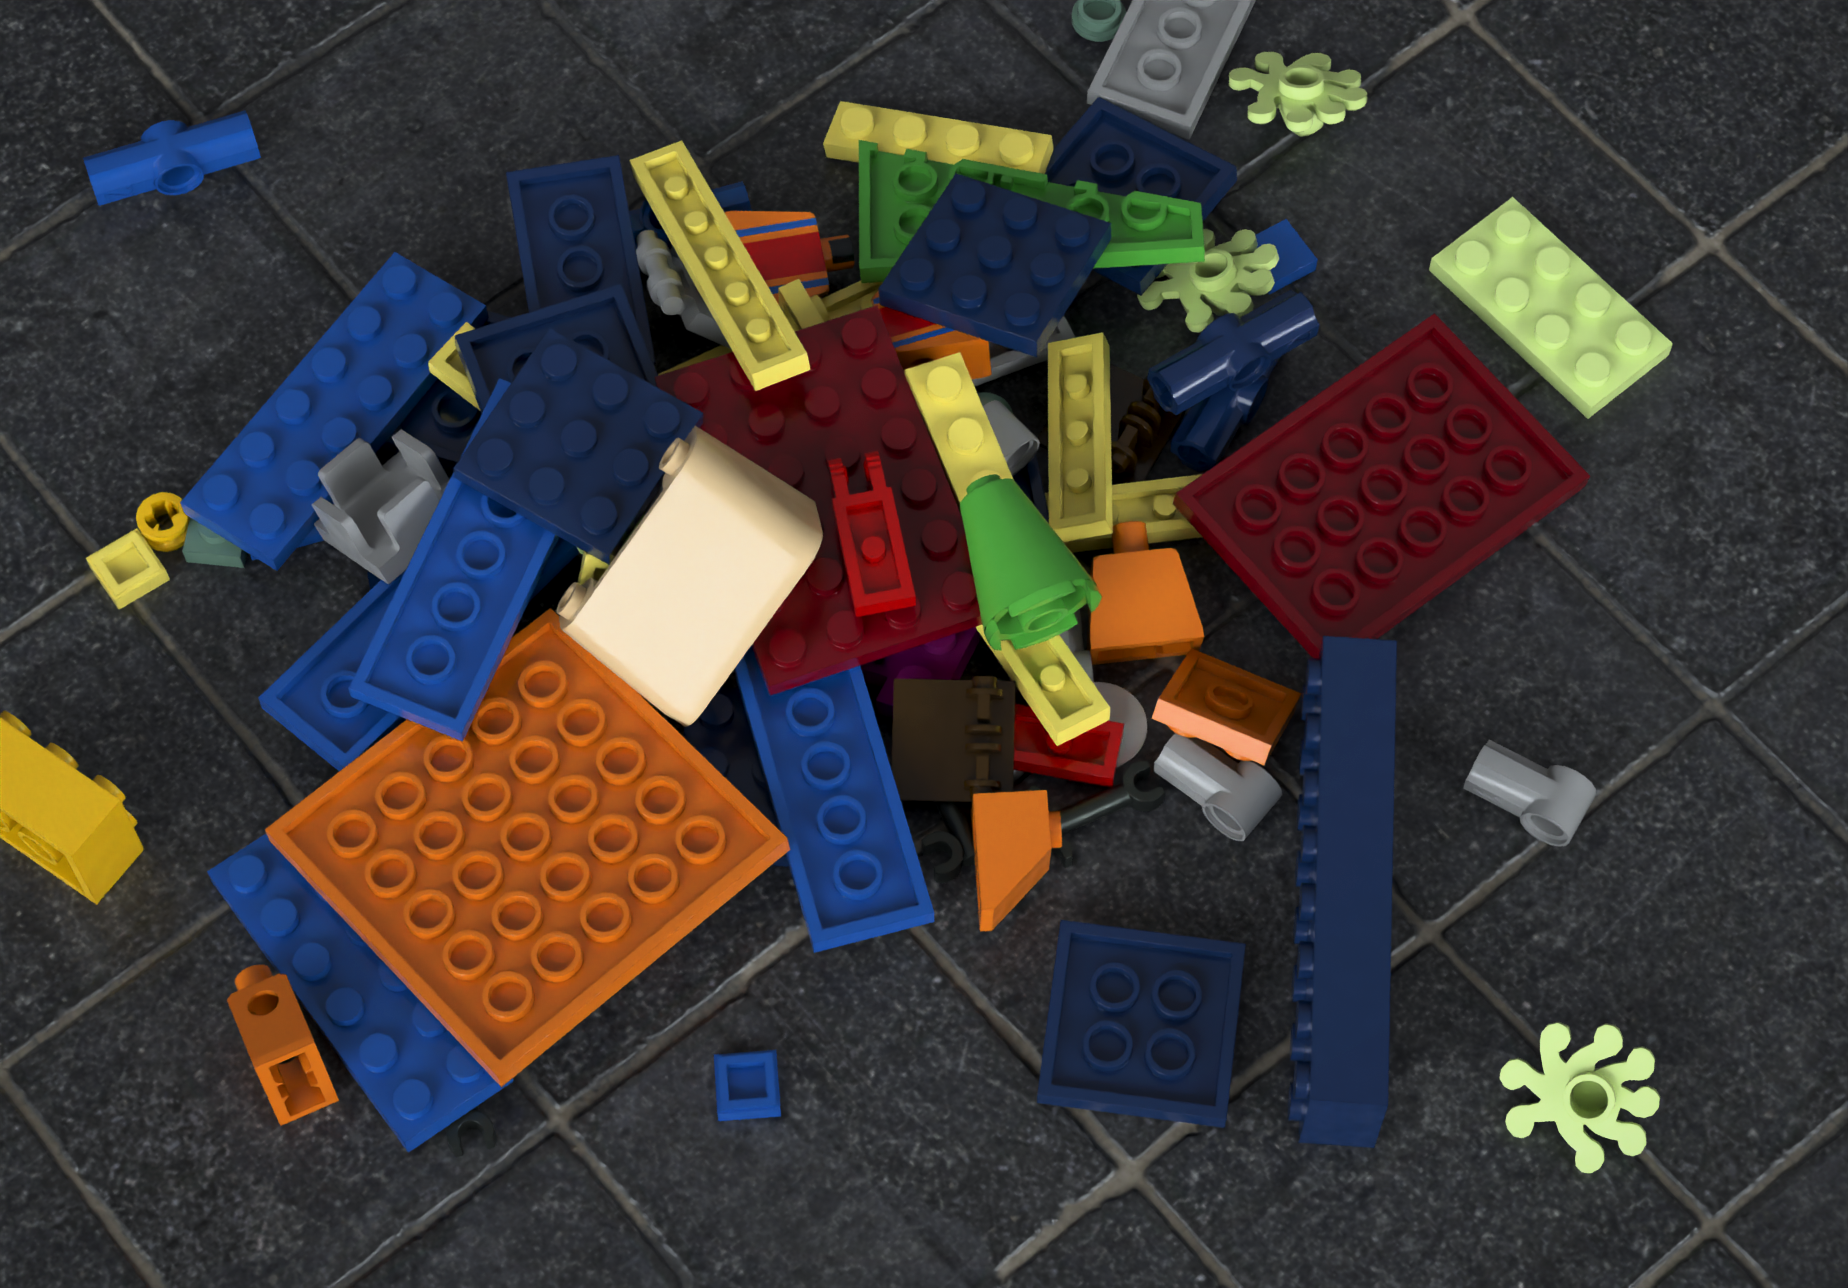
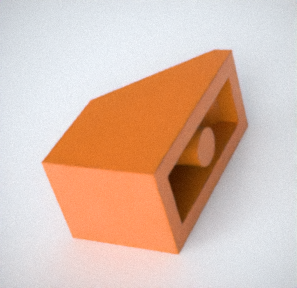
(1010, 848)

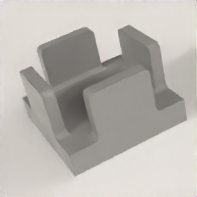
(380, 507)

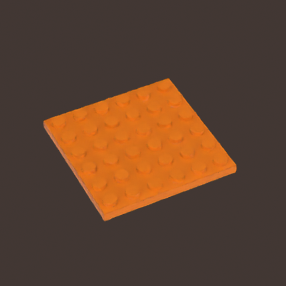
(532, 857)

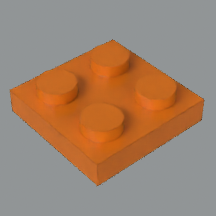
(1226, 707)

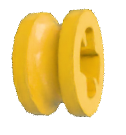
(152, 508)

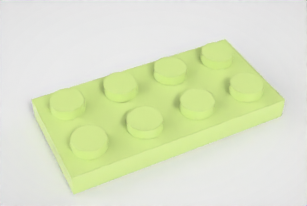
(1550, 307)

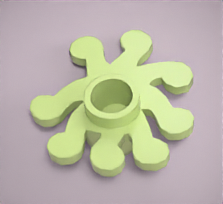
(1302, 91)
(1220, 282)
(1583, 1095)

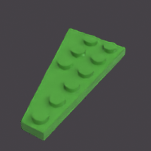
(903, 189)

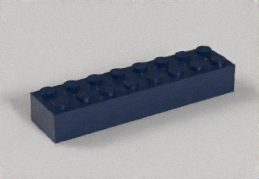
(1344, 894)

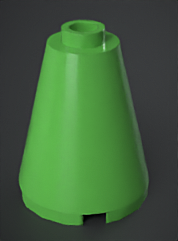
(1020, 567)

